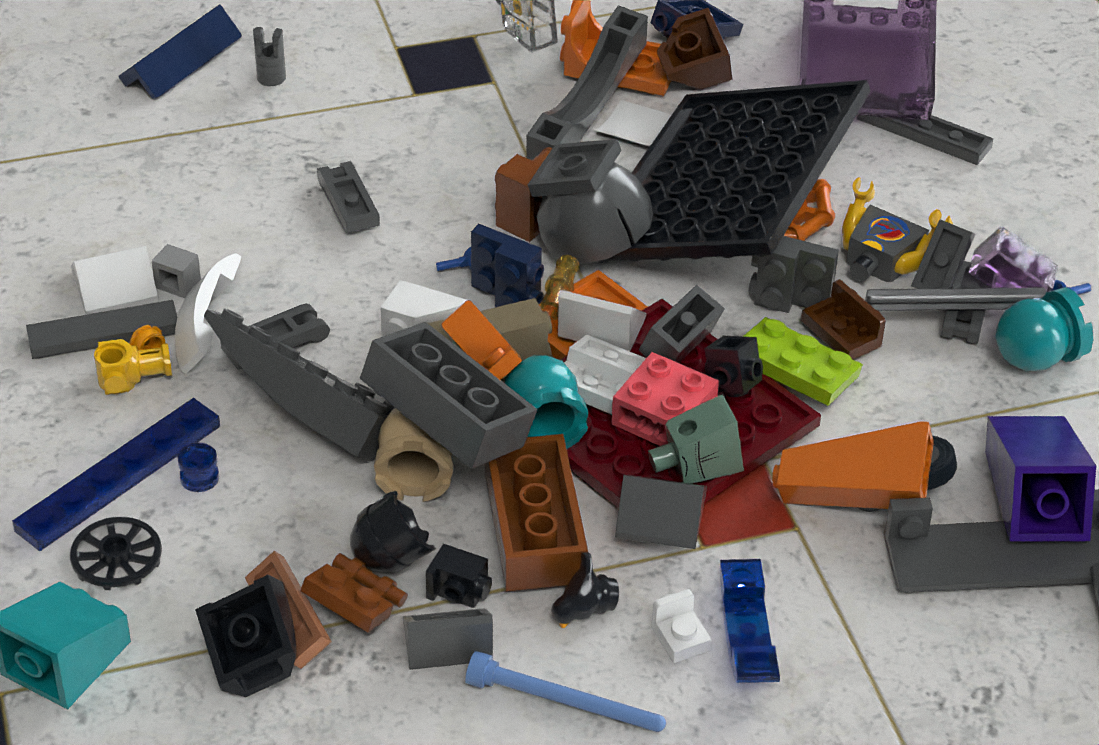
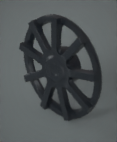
(115, 552)

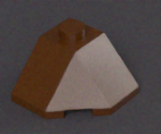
(695, 52)

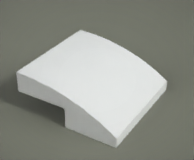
(600, 370)

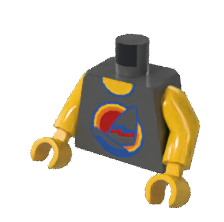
(881, 241)

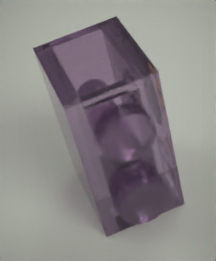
(1011, 263)

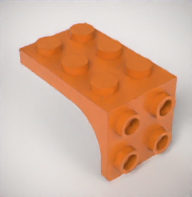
(581, 37)

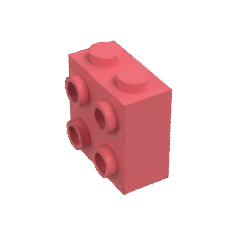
(657, 394)

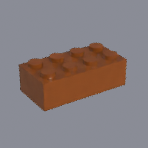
(536, 514)

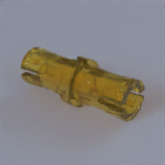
(561, 279)

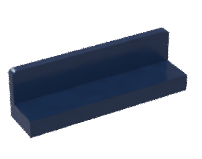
(183, 53)

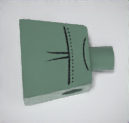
(701, 443)

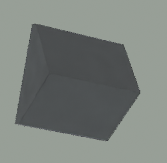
(660, 511)
(447, 637)

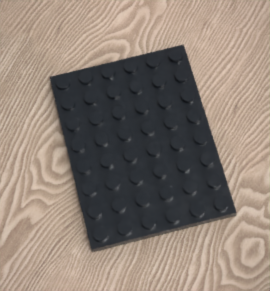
(738, 168)

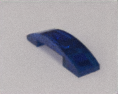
(746, 622)

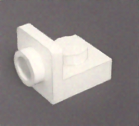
(679, 626)

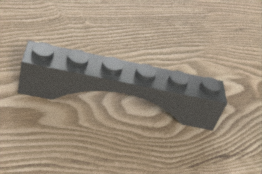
(614, 54)

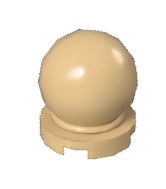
(411, 460)

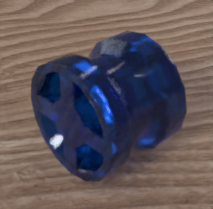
(198, 467)

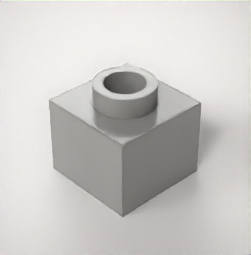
(176, 270)

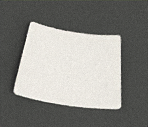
(635, 123)

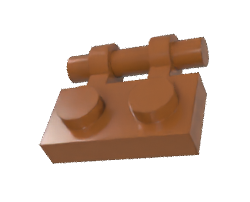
(354, 592)

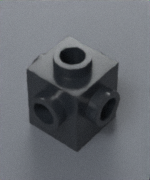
(734, 363)

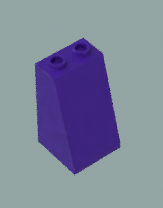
(1041, 478)

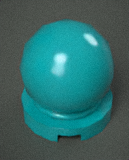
(1044, 331)
(555, 393)

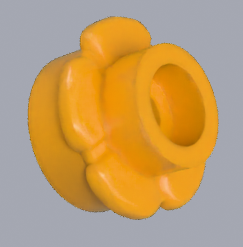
(147, 338)

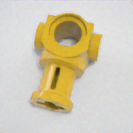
(122, 365)

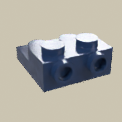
(669, 10)
(505, 266)

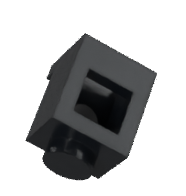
(458, 576)

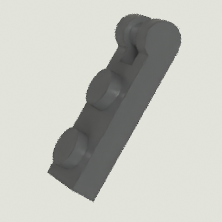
(348, 197)
(976, 317)
(285, 328)

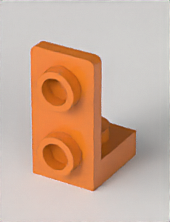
(481, 340)

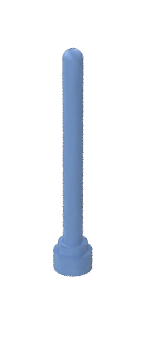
(485, 671)

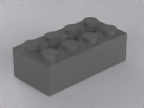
(448, 394)

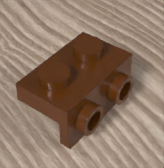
(846, 322)

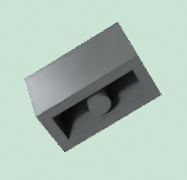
(683, 326)

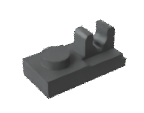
(943, 257)

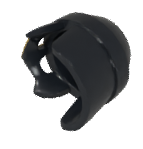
(385, 539)

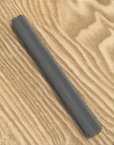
(949, 298)

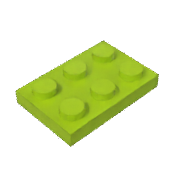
(803, 362)

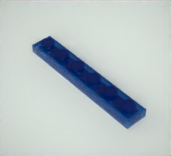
(115, 474)

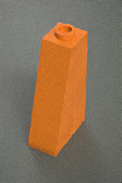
(858, 468)

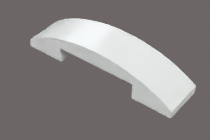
(192, 334)

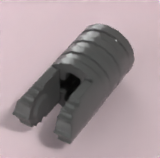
(269, 57)

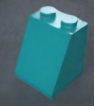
(60, 641)

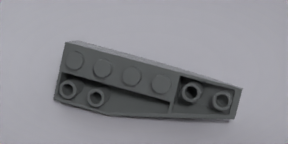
(304, 388)

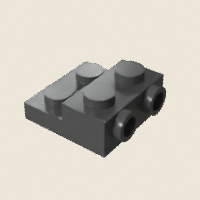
(793, 275)

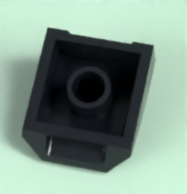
(250, 637)

